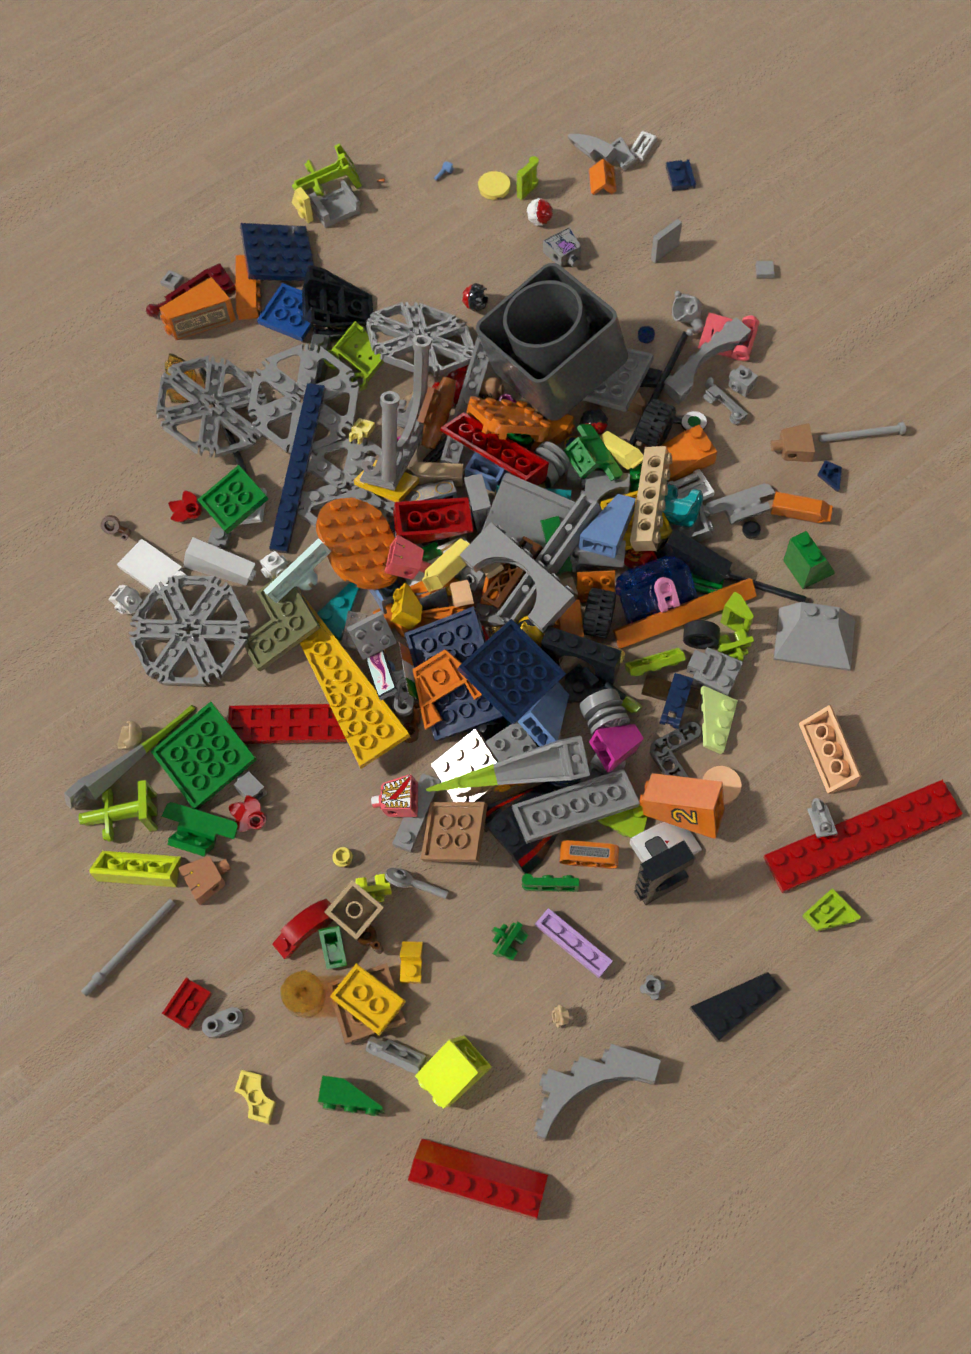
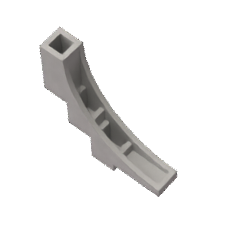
(562, 1089)

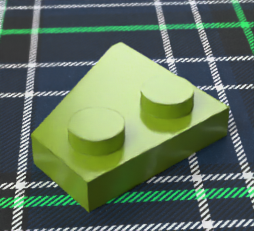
(830, 912)

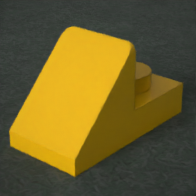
(411, 962)

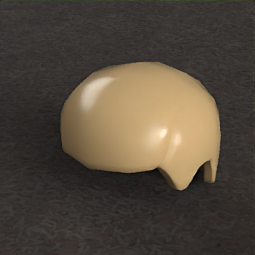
(130, 736)

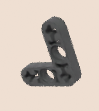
(667, 754)

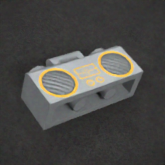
(432, 491)

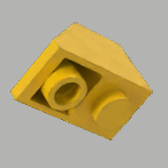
(406, 607)

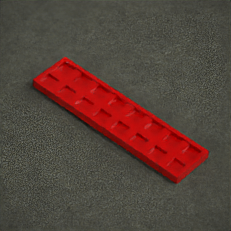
(285, 723)

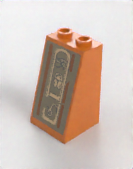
(197, 310)

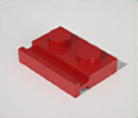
(187, 1003)

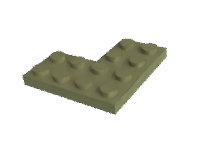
(289, 626)

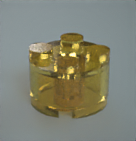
(303, 982)

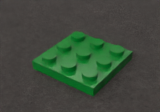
(233, 499)

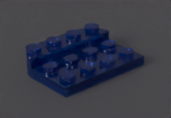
(637, 586)

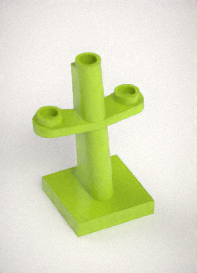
(342, 167)
(141, 808)

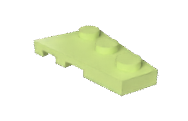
(718, 717)

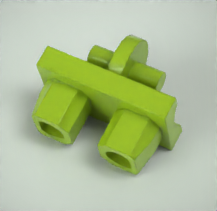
(742, 642)

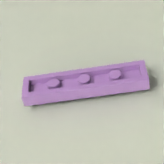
(573, 943)

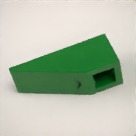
(340, 1093)

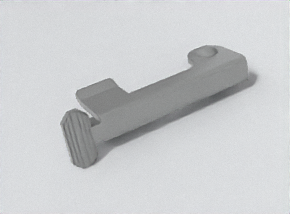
(714, 393)

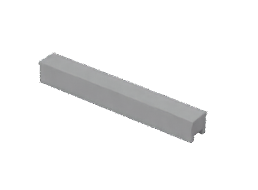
(552, 556)

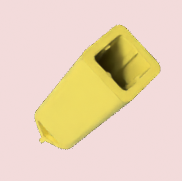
(622, 451)
(445, 567)

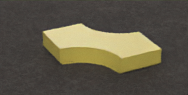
(260, 1107)

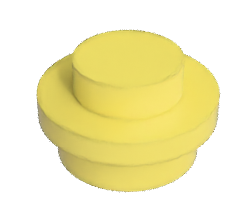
(342, 857)

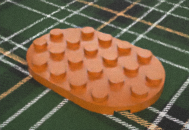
(358, 542)

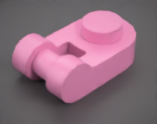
(663, 588)

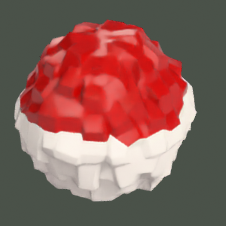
(539, 212)

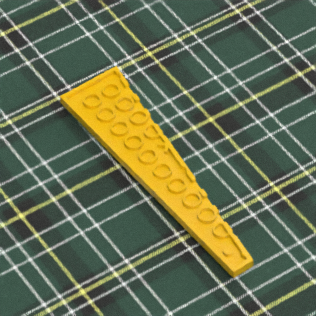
(363, 718)

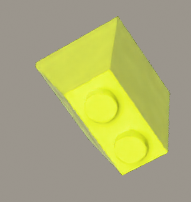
(452, 1071)

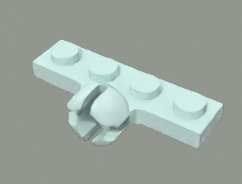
(299, 573)

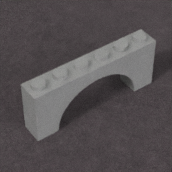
(600, 488)
(495, 547)

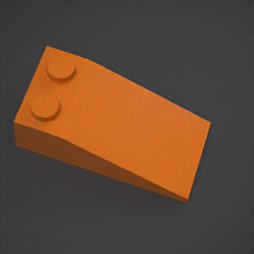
(690, 452)

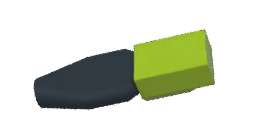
(628, 702)

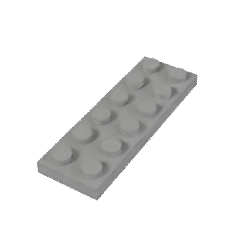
(575, 805)

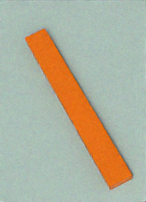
(681, 615)

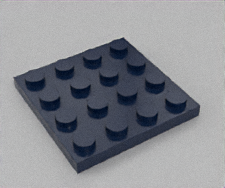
(276, 251)
(511, 671)

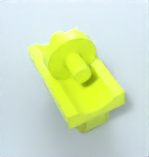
(376, 891)

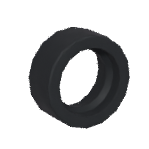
(701, 634)

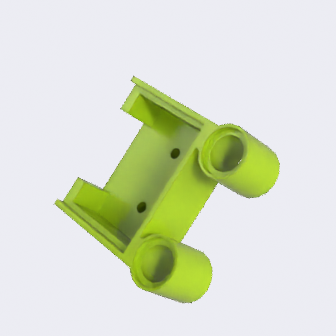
(357, 351)

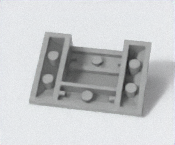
(815, 636)

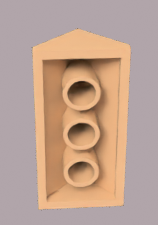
(830, 750)

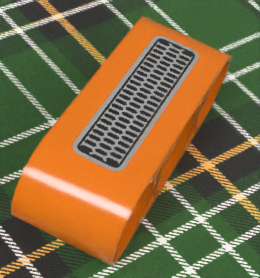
(589, 854)

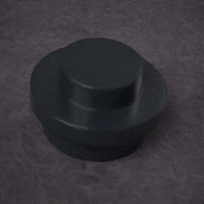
(751, 529)

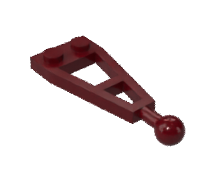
(216, 272)

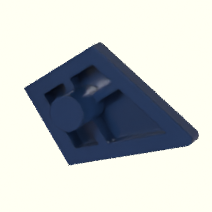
(831, 474)

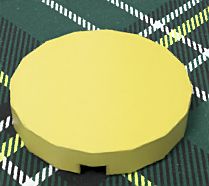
(494, 185)

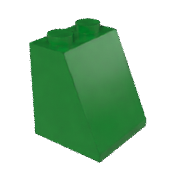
(806, 561)

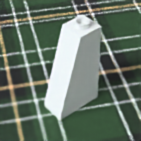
(218, 562)

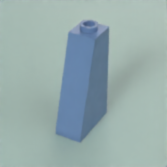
(609, 527)
(546, 716)

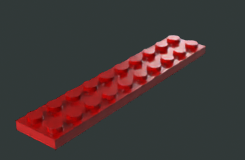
(863, 836)

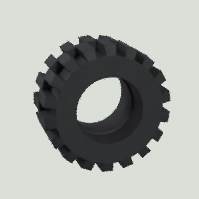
(656, 423)
(599, 612)

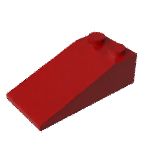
(432, 519)

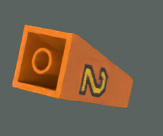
(685, 802)

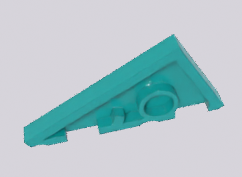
(336, 610)

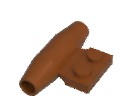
(436, 411)

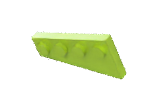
(627, 823)

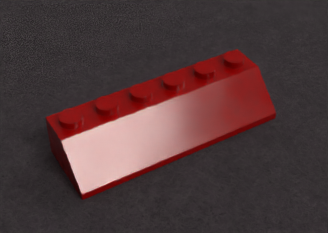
(501, 452)
(478, 1179)

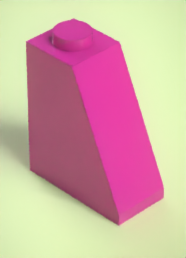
(615, 744)

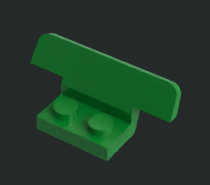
(590, 452)
(197, 829)

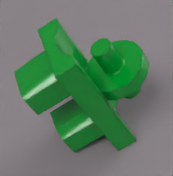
(504, 948)

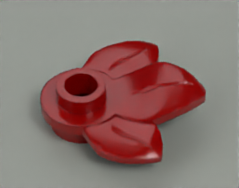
(182, 508)
(245, 812)

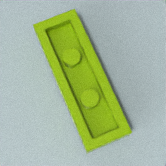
(655, 662)

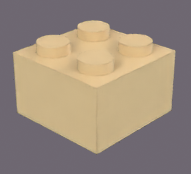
(354, 909)

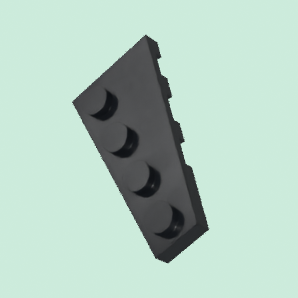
(730, 1008)

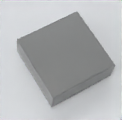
(764, 269)
(172, 280)

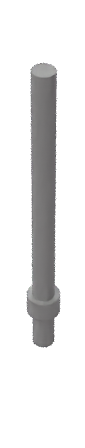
(99, 977)

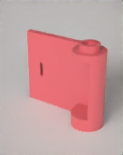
(716, 323)

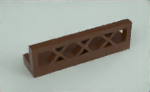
(514, 578)

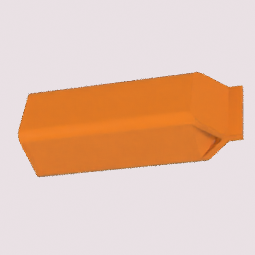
(801, 508)

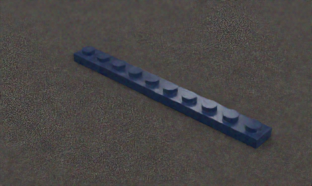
(297, 468)

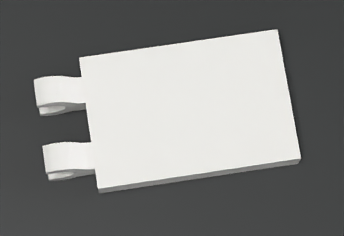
(149, 565)

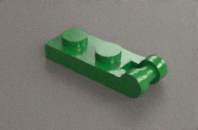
(548, 883)

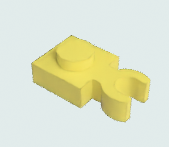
(361, 429)

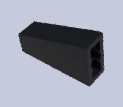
(699, 558)

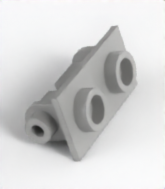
(821, 819)

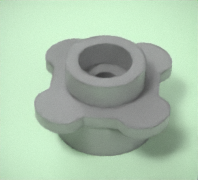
(651, 981)

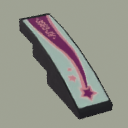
(382, 675)

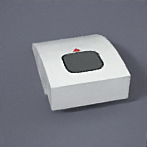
(660, 838)

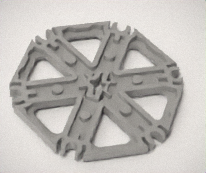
(416, 326)
(289, 389)
(199, 404)
(339, 480)
(180, 640)

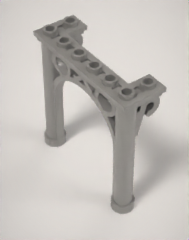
(394, 454)

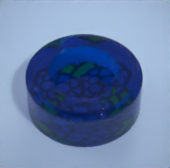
(646, 334)

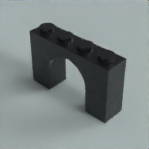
(603, 658)
(663, 872)

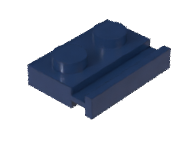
(680, 175)

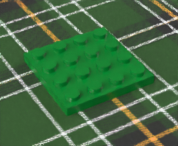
(203, 755)

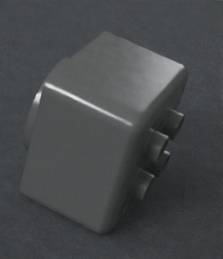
(553, 341)

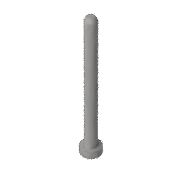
(900, 428)

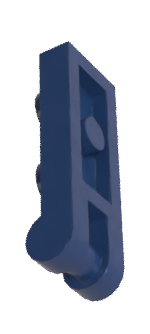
(676, 700)

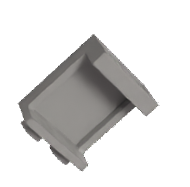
(335, 205)

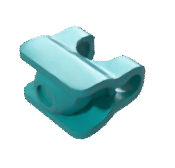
(682, 511)

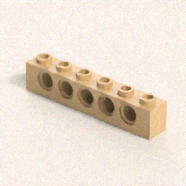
(650, 499)

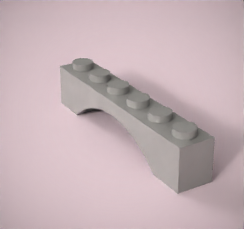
(681, 383)

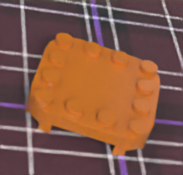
(508, 417)

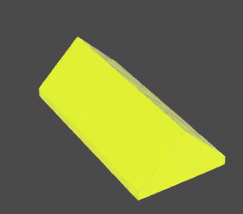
(136, 868)

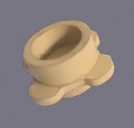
(560, 1015)

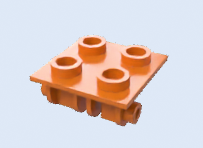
(594, 579)

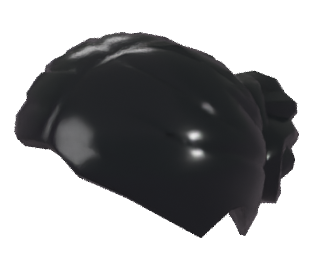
(492, 728)

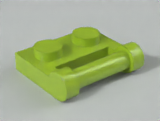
(527, 178)

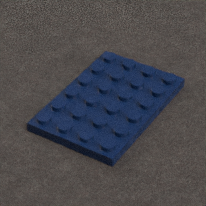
(461, 637)

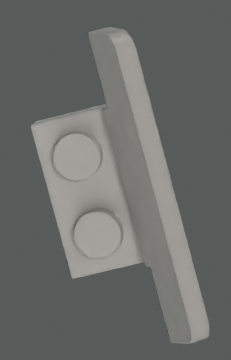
(742, 504)

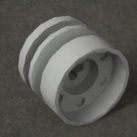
(557, 459)
(604, 710)

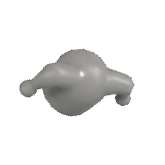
(688, 310)

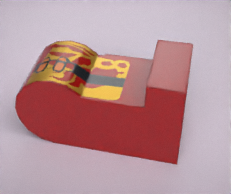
(638, 558)

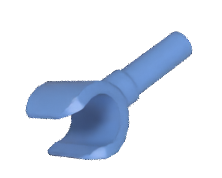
(446, 167)

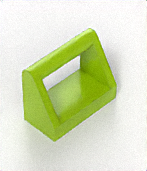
(733, 611)

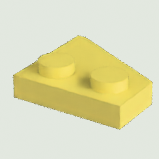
(302, 203)

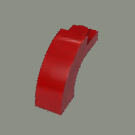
(302, 927)

